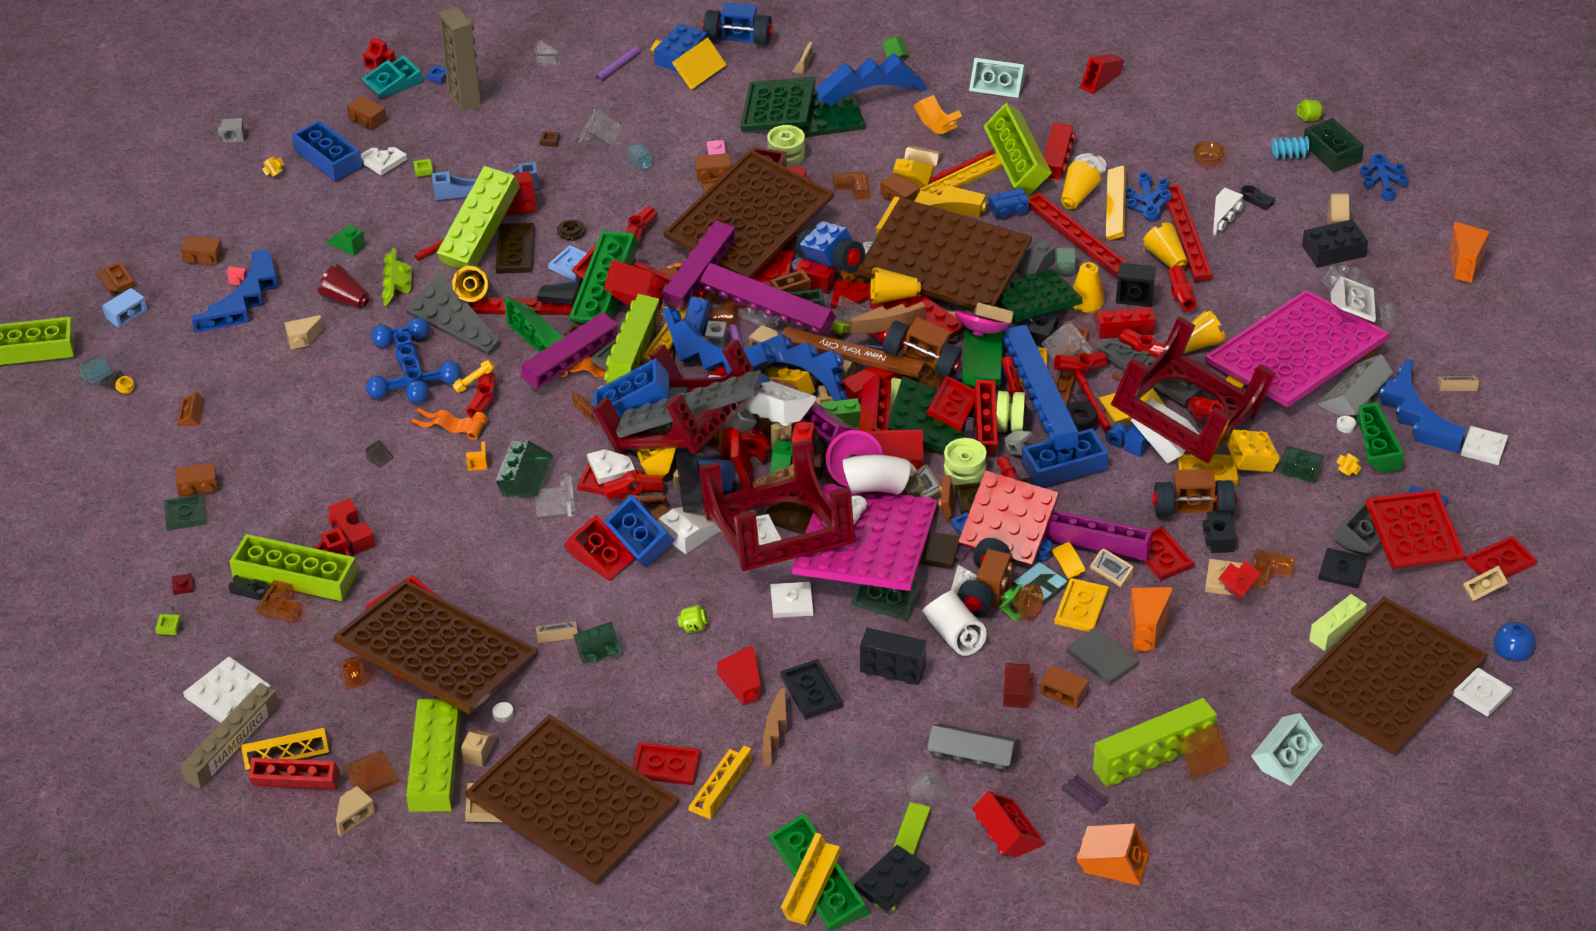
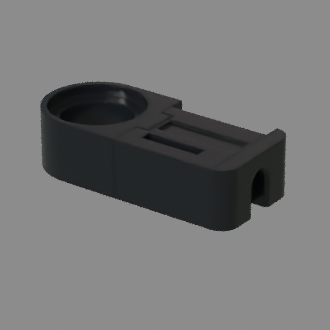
(1257, 197)
(247, 588)

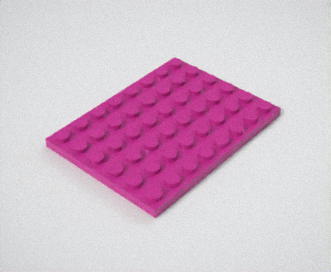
(1301, 343)
(886, 543)

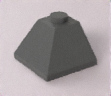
(1037, 258)

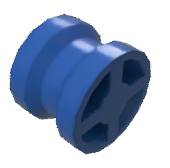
(1116, 434)
(1045, 551)

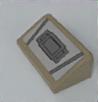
(931, 483)

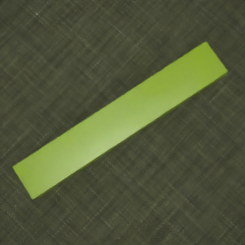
(912, 828)

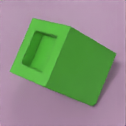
(896, 45)

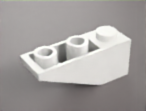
(1226, 207)

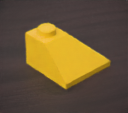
(914, 171)
(656, 460)

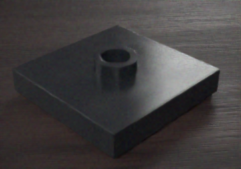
(1342, 568)

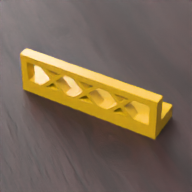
(289, 739)
(722, 787)
(810, 880)

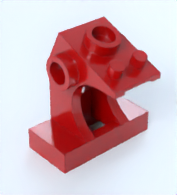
(754, 442)

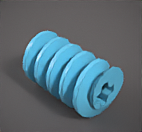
(1290, 147)

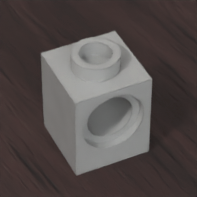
(231, 130)
(717, 332)

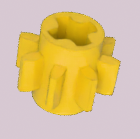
(273, 166)
(1348, 464)

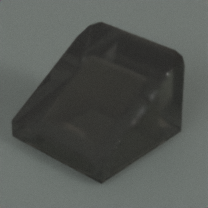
(110, 381)
(378, 454)

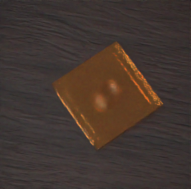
(1205, 751)
(371, 773)

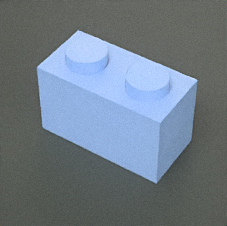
(124, 307)

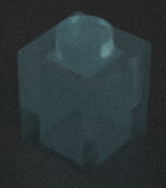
(639, 156)
(94, 369)

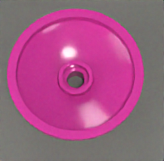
(980, 324)
(844, 446)

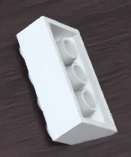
(780, 403)

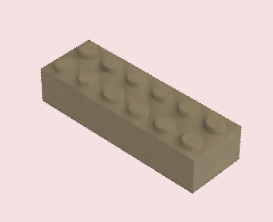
(460, 58)

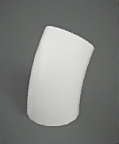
(876, 473)
(956, 623)

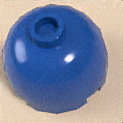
(1515, 641)

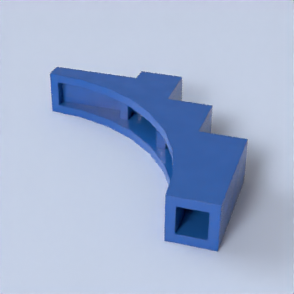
(806, 356)
(1411, 411)

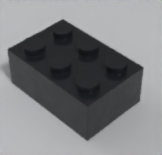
(1334, 243)
(892, 656)

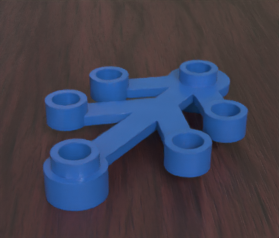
(1380, 162)
(1152, 211)

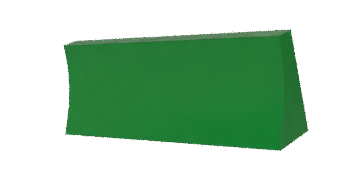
(592, 296)
(982, 357)
(839, 899)

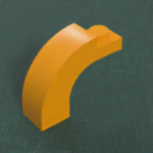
(934, 117)

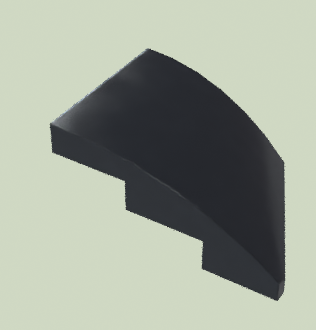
(560, 292)

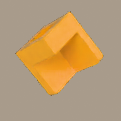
(477, 460)

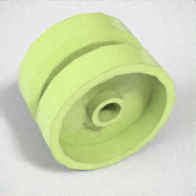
(789, 140)
(1010, 412)
(965, 461)

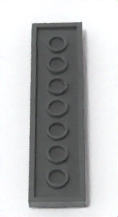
(698, 400)

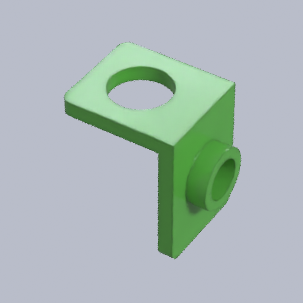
(1009, 599)

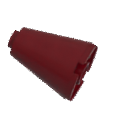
(342, 287)

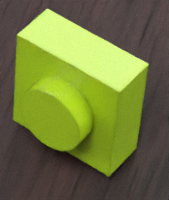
(423, 167)
(841, 328)
(168, 624)

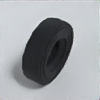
(1085, 408)

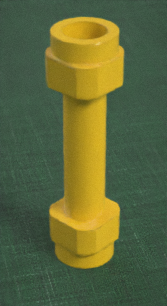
(461, 385)

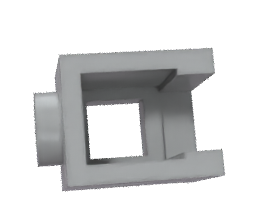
(1015, 441)

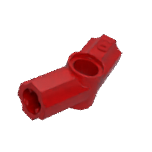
(640, 222)
(1181, 289)
(1142, 342)
(1083, 362)
(484, 395)
(1202, 407)
(642, 483)

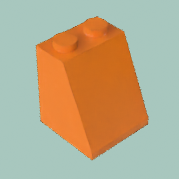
(1467, 250)
(1148, 615)
(1114, 853)

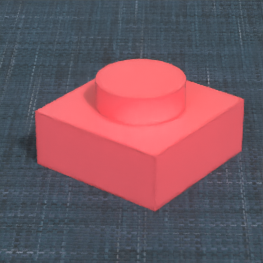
(236, 275)

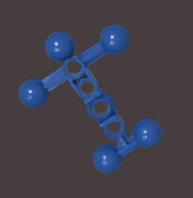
(407, 357)

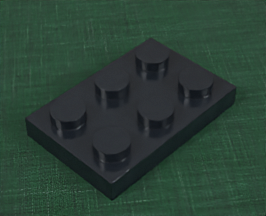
(811, 689)
(892, 878)

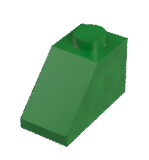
(348, 240)
(781, 455)

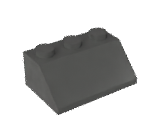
(1358, 530)

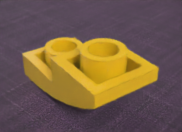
(1068, 560)

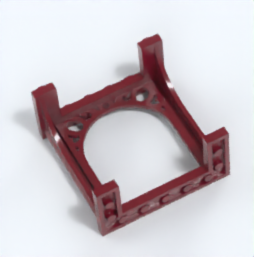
(1140, 379)
(685, 429)
(741, 527)

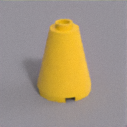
(1079, 183)
(1165, 245)
(470, 283)
(892, 286)
(1089, 287)
(1205, 332)

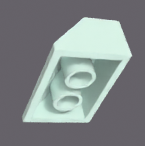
(997, 77)
(1287, 749)

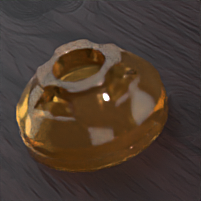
(1208, 149)
(1029, 601)

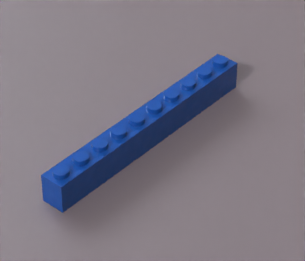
(1041, 388)

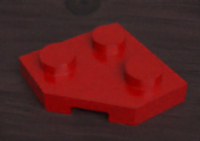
(853, 291)

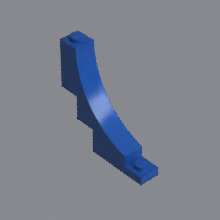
(847, 80)
(233, 307)
(692, 345)

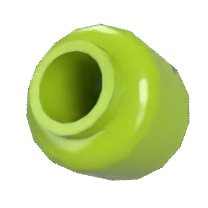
(1310, 110)
(693, 619)

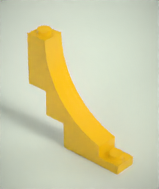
(951, 199)

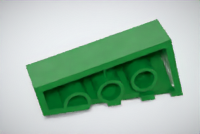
(530, 325)
(1380, 442)

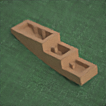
(881, 319)
(775, 724)

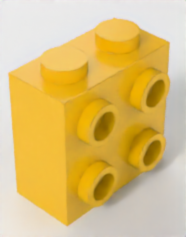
(1252, 450)

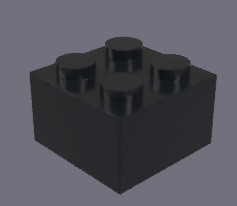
(1135, 284)

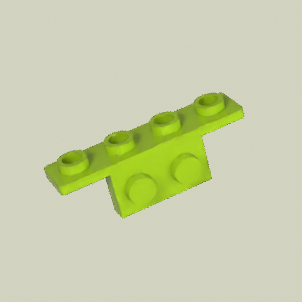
(397, 277)

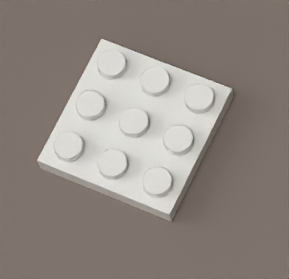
(223, 688)

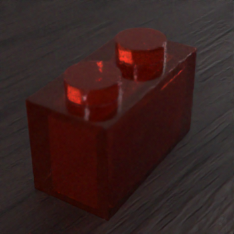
(1017, 685)

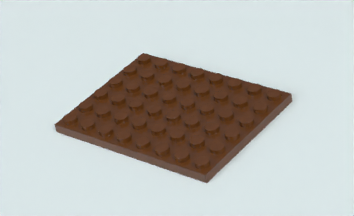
(761, 202)
(947, 253)
(436, 646)
(1389, 675)
(572, 798)

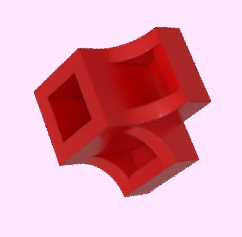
(377, 54)
(333, 542)
(1238, 580)

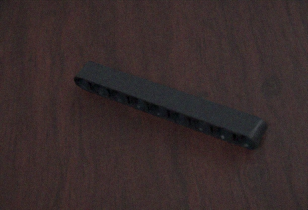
(687, 470)

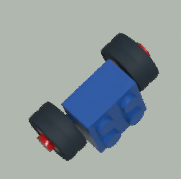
(738, 23)
(830, 246)

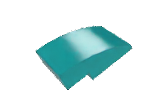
(393, 77)

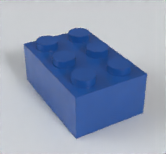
(676, 44)
(639, 530)

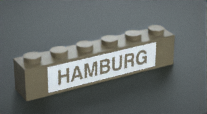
(229, 735)

